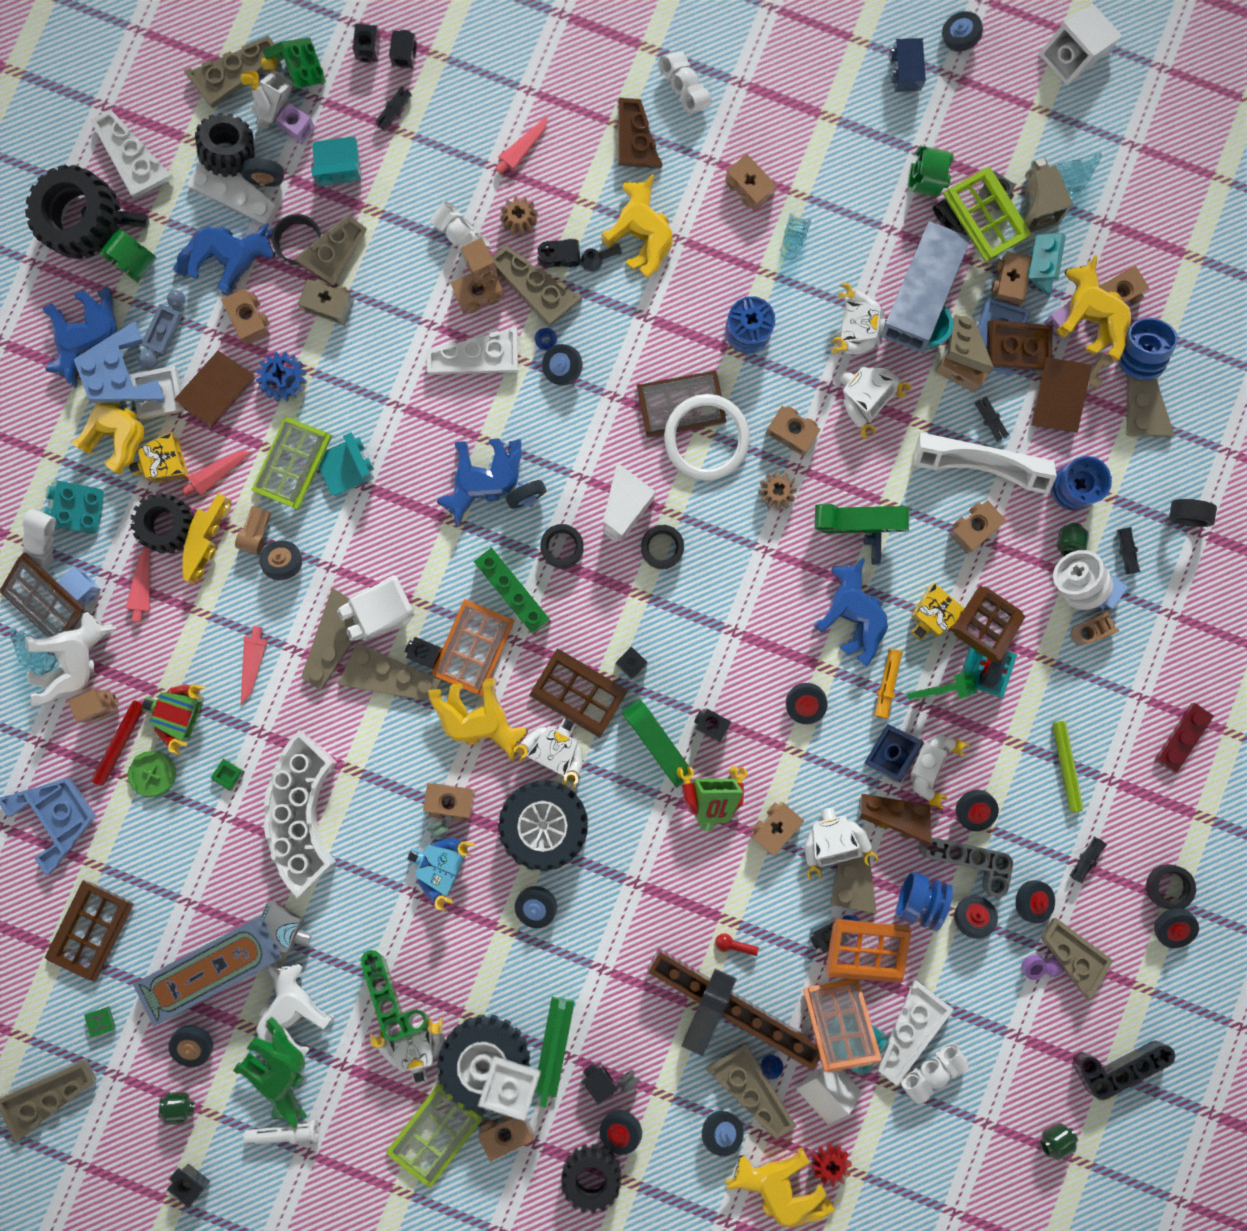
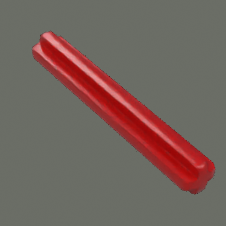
(117, 743)

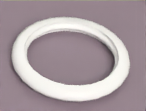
(677, 415)

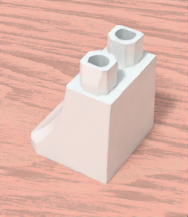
(377, 610)

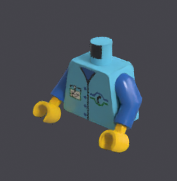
(439, 868)

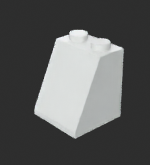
(1080, 44)
(626, 503)

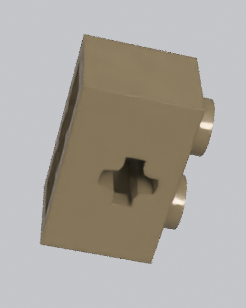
(334, 310)

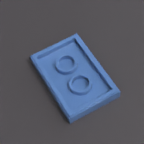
(1000, 311)

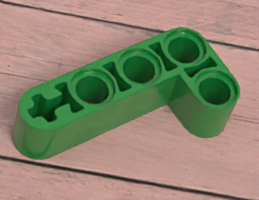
(861, 519)
(656, 740)
(386, 995)

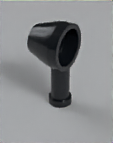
(595, 264)

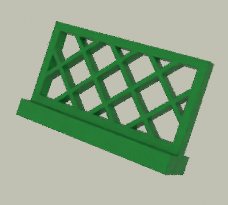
(964, 685)
(554, 1048)

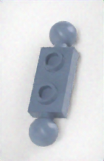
(161, 329)

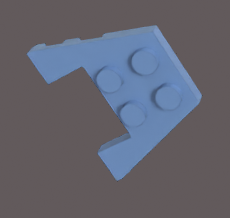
(106, 374)
(61, 812)

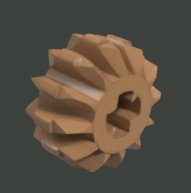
(519, 224)
(769, 486)

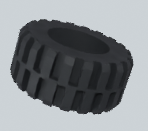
(53, 194)

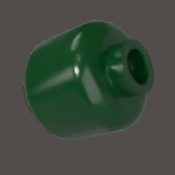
(1072, 538)
(175, 1108)
(1058, 1141)

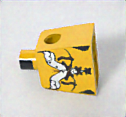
(161, 460)
(935, 612)

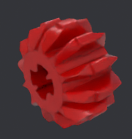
(838, 1170)

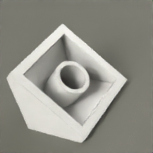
(830, 1093)

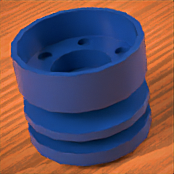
(748, 337)
(1148, 348)
(1092, 483)
(927, 901)

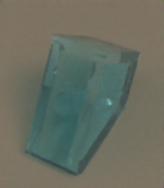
(1078, 172)
(37, 662)

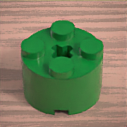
(930, 171)
(128, 255)

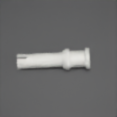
(303, 1132)

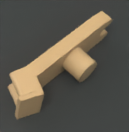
(1102, 360)

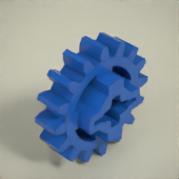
(272, 378)

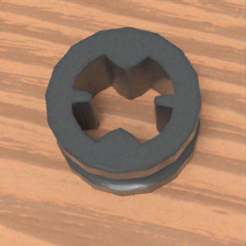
(627, 1081)

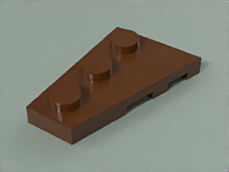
(634, 137)
(902, 816)

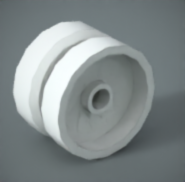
(1083, 580)

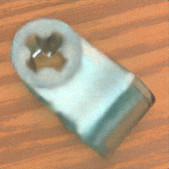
(795, 233)

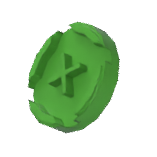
(152, 774)

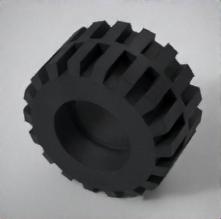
(224, 130)
(146, 516)
(591, 1198)

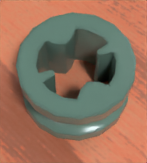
(438, 828)

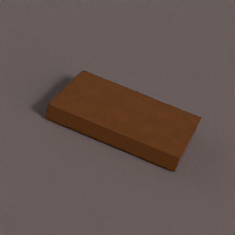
(1019, 344)
(214, 389)
(1061, 395)

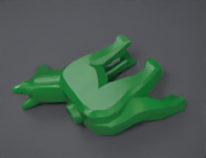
(284, 1072)

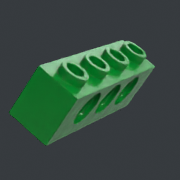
(512, 591)

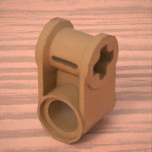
(1097, 628)

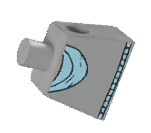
(285, 926)

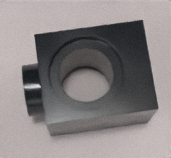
(366, 34)
(403, 49)
(433, 652)
(631, 663)
(722, 724)
(817, 932)
(598, 1082)
(179, 1191)

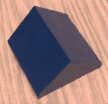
(894, 753)

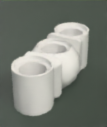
(684, 82)
(456, 227)
(38, 537)
(935, 1073)

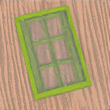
(987, 214)
(291, 463)
(433, 1136)

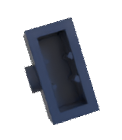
(908, 64)

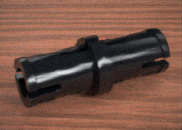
(393, 108)
(992, 419)
(1128, 551)
(1088, 860)

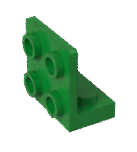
(300, 61)

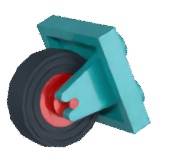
(989, 675)

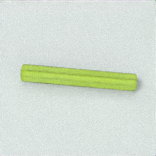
(1067, 766)

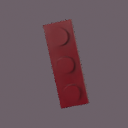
(1184, 737)

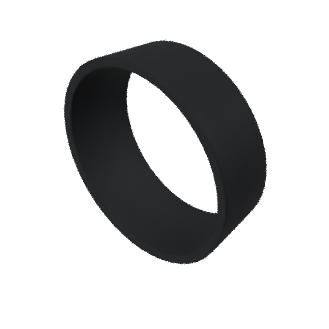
(285, 223)

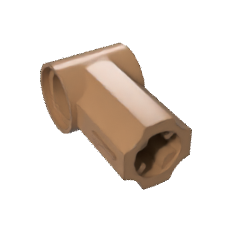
(252, 536)

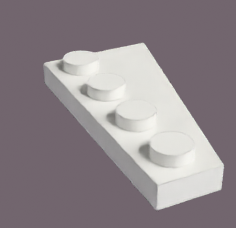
(131, 158)
(233, 193)
(477, 355)
(914, 1029)

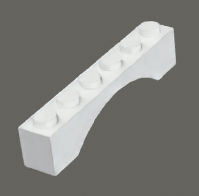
(1025, 470)

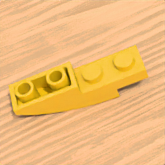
(197, 547)

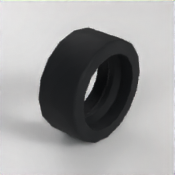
(1193, 512)
(662, 529)
(544, 546)
(1188, 883)

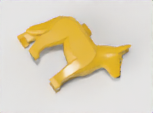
(644, 224)
(1099, 306)
(113, 422)
(480, 723)
(775, 1187)

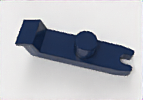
(875, 541)

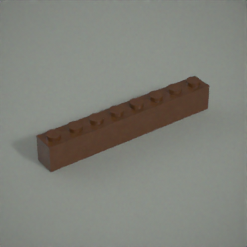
(738, 1010)

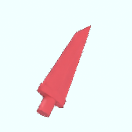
(516, 152)
(210, 475)
(140, 589)
(252, 656)

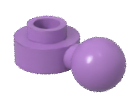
(1035, 967)

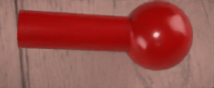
(725, 943)

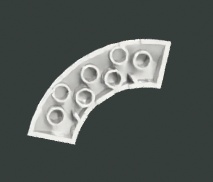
(292, 813)

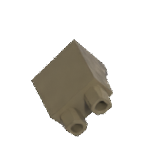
(1045, 196)

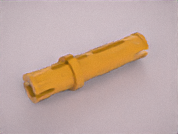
(888, 684)

